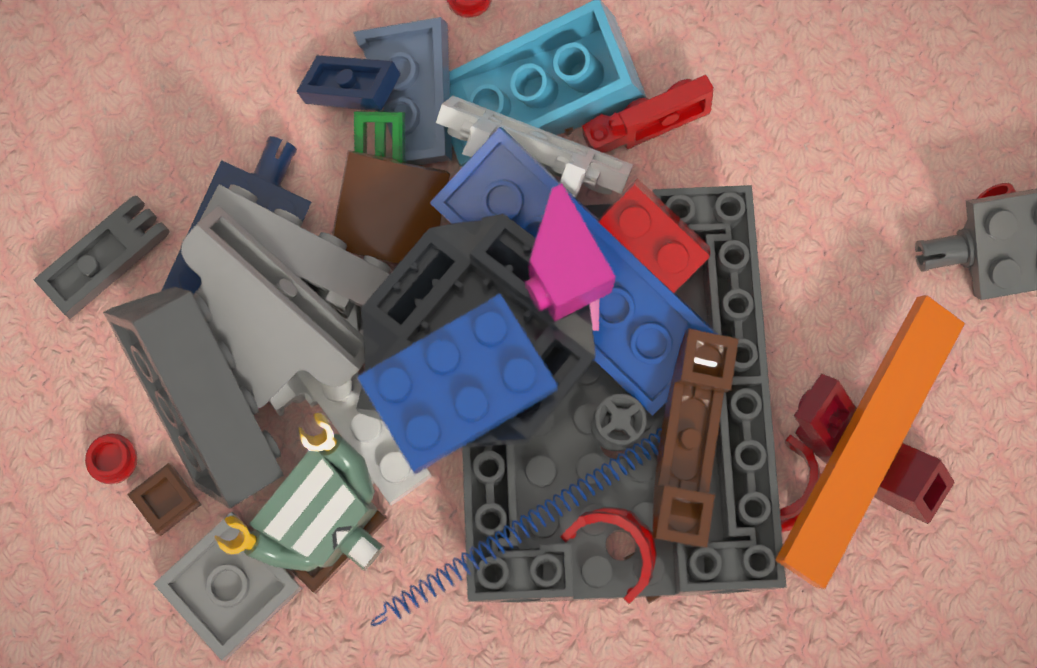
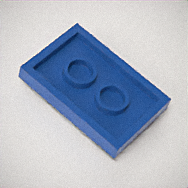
(457, 383)

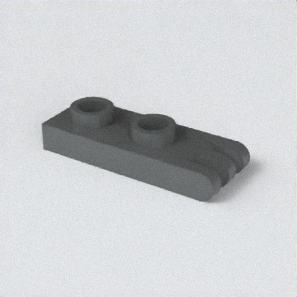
(101, 257)

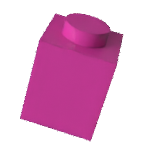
(565, 261)

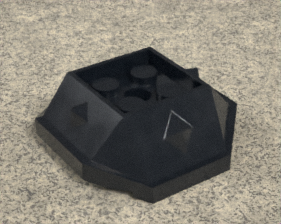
(454, 273)

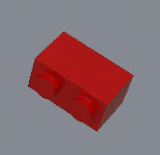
(655, 235)

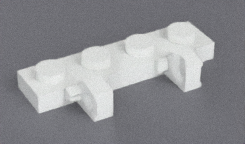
(556, 154)
(365, 434)

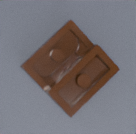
(386, 205)

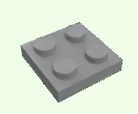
(225, 593)

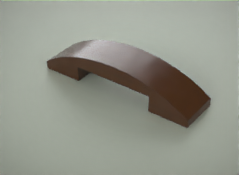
(690, 437)

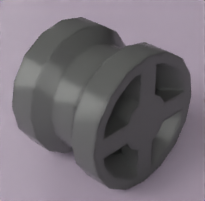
(626, 415)

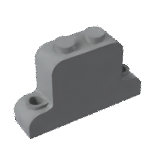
(267, 312)

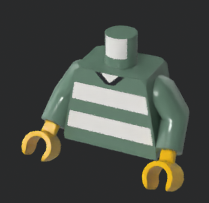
(314, 511)

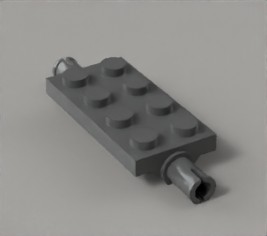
(994, 245)

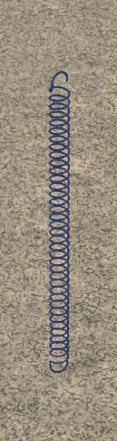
(463, 563)

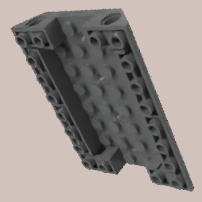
(745, 520)

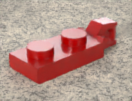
(651, 117)

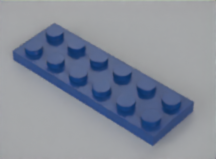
(641, 316)

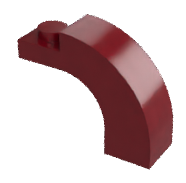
(914, 480)

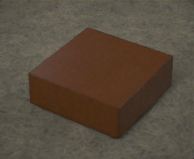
(164, 499)

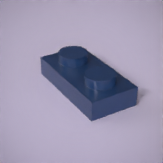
(349, 82)

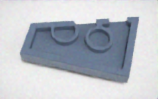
(422, 58)

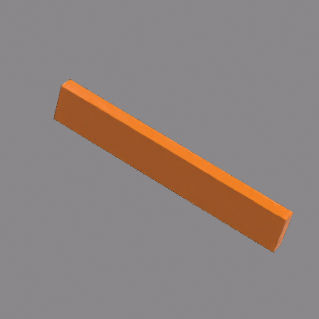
(870, 442)

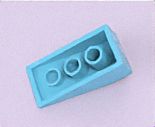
(554, 74)

